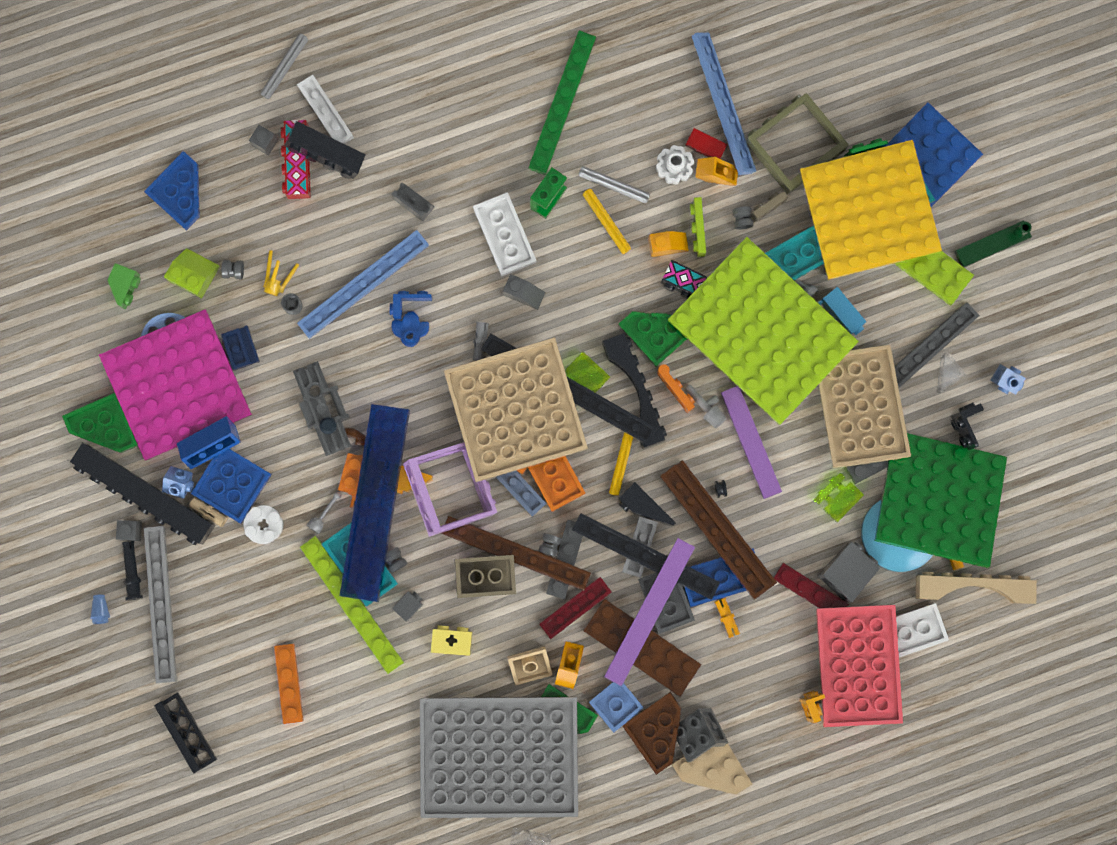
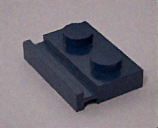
(240, 348)

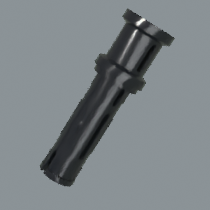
(132, 580)

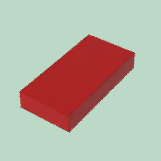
(706, 144)

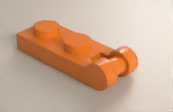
(675, 388)

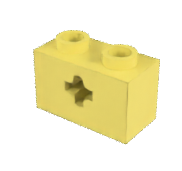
(461, 647)

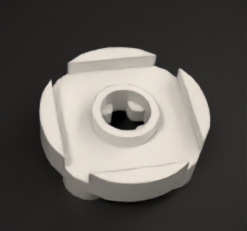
(257, 515)

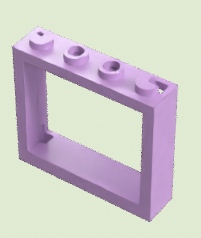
(423, 499)

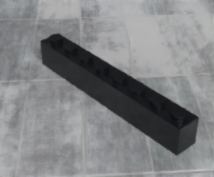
(142, 493)

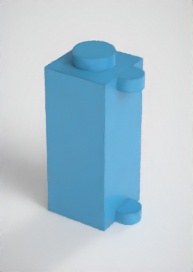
(843, 311)

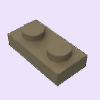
(774, 202)

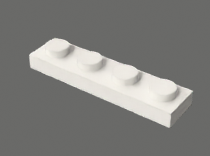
(325, 110)

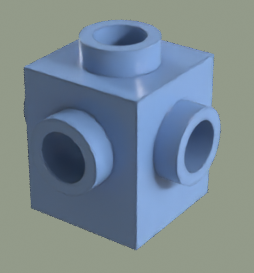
(1008, 379)
(177, 482)

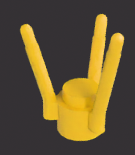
(272, 285)

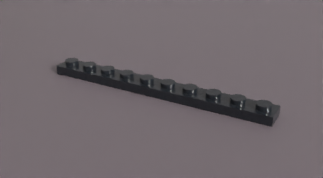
(590, 400)

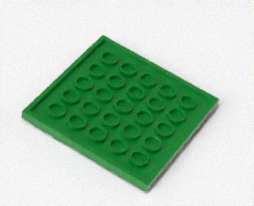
(942, 501)

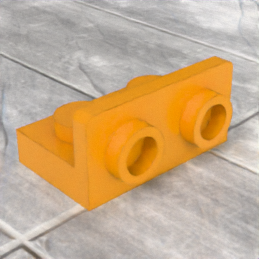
(812, 710)

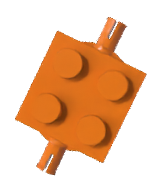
(350, 476)

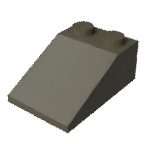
(485, 576)

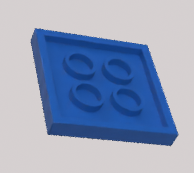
(231, 484)

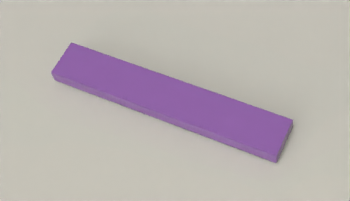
(751, 442)

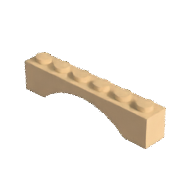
(1016, 591)

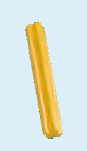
(606, 221)
(621, 464)

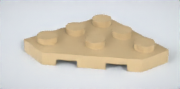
(715, 770)

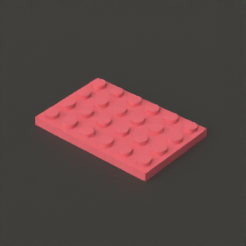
(859, 666)

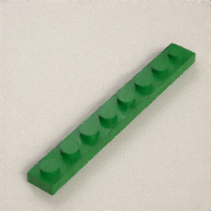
(562, 102)

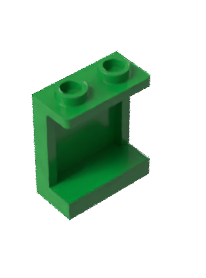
(548, 193)

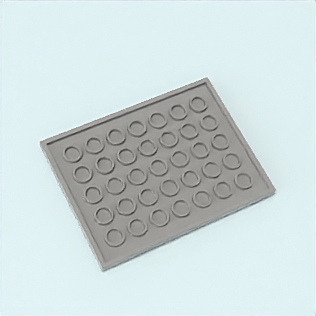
(498, 757)

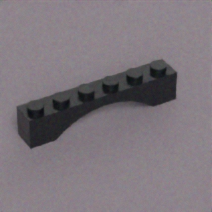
(619, 354)

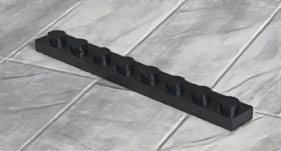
(642, 554)

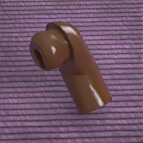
(357, 435)

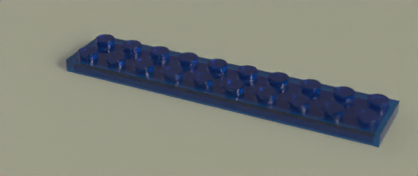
(374, 503)

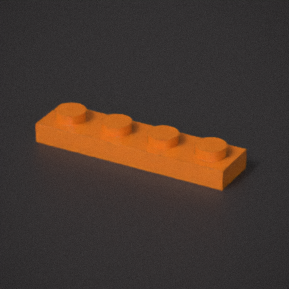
(288, 683)

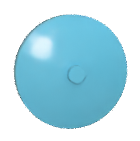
(888, 556)

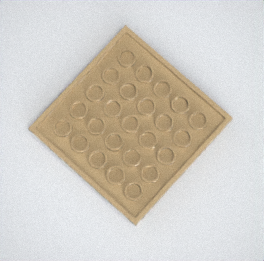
(515, 409)

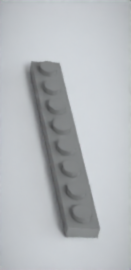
(160, 604)

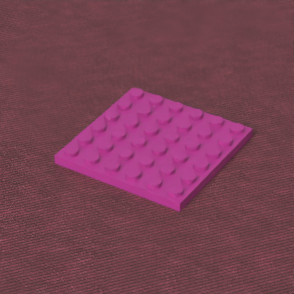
(174, 383)

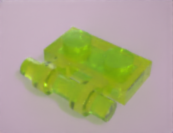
(843, 501)

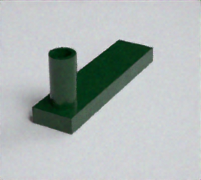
(994, 243)

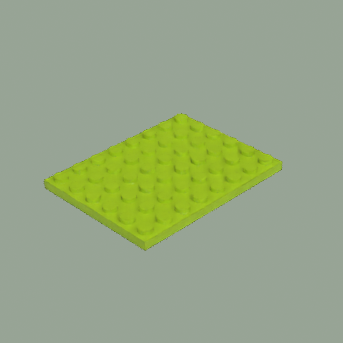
(763, 330)

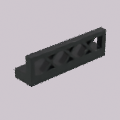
(179, 736)

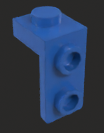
(396, 306)

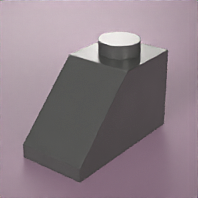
(523, 292)

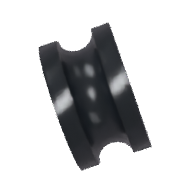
(720, 488)

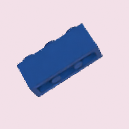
(208, 442)

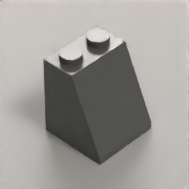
(849, 571)

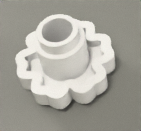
(675, 164)

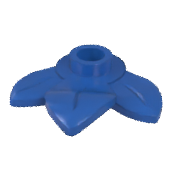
(410, 326)

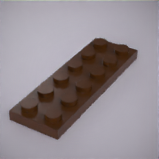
(656, 658)

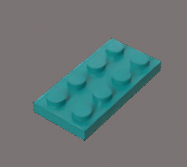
(337, 549)

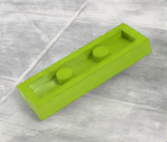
(698, 227)

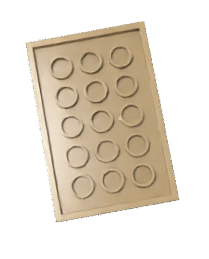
(864, 409)

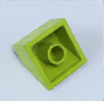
(192, 272)

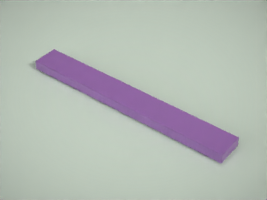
(649, 612)

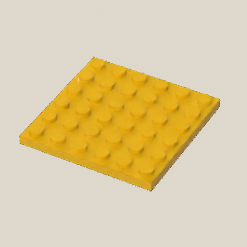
(870, 209)

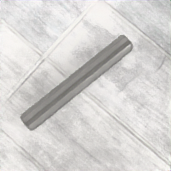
(284, 66)
(614, 184)

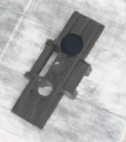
(316, 412)

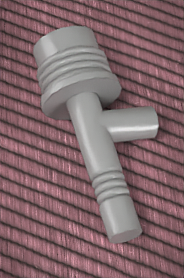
(713, 415)

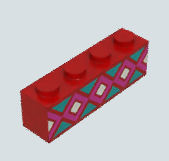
(295, 168)

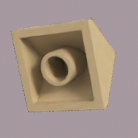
(530, 665)

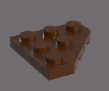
(656, 732)

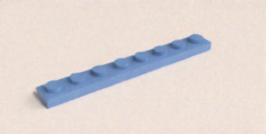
(723, 103)
(363, 284)

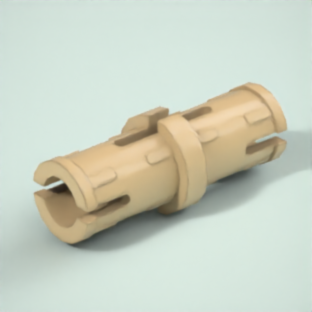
(208, 512)

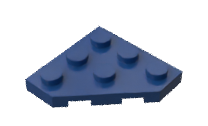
(178, 190)

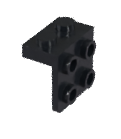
(960, 423)

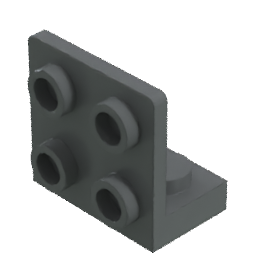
(700, 733)

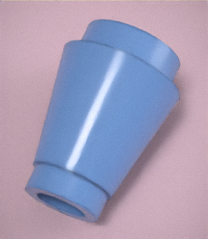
(99, 610)

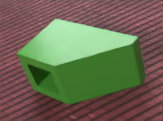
(122, 283)

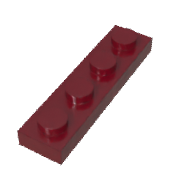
(807, 588)
(575, 608)

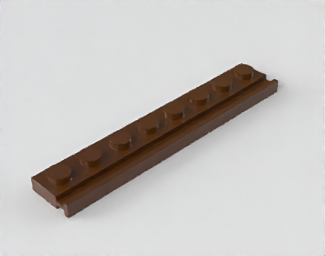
(718, 530)

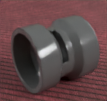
(742, 218)
(232, 269)
(289, 301)
(550, 549)
(393, 555)

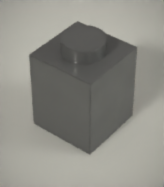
(263, 140)
(128, 530)
(408, 605)

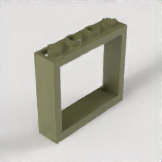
(787, 185)

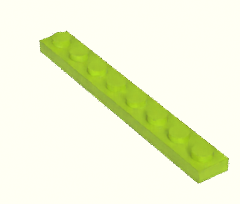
(352, 607)

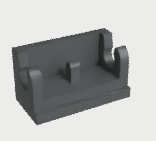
(412, 201)

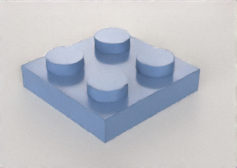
(616, 705)

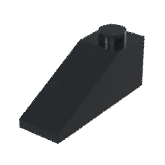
(641, 504)

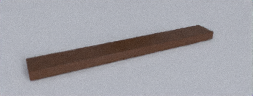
(522, 555)

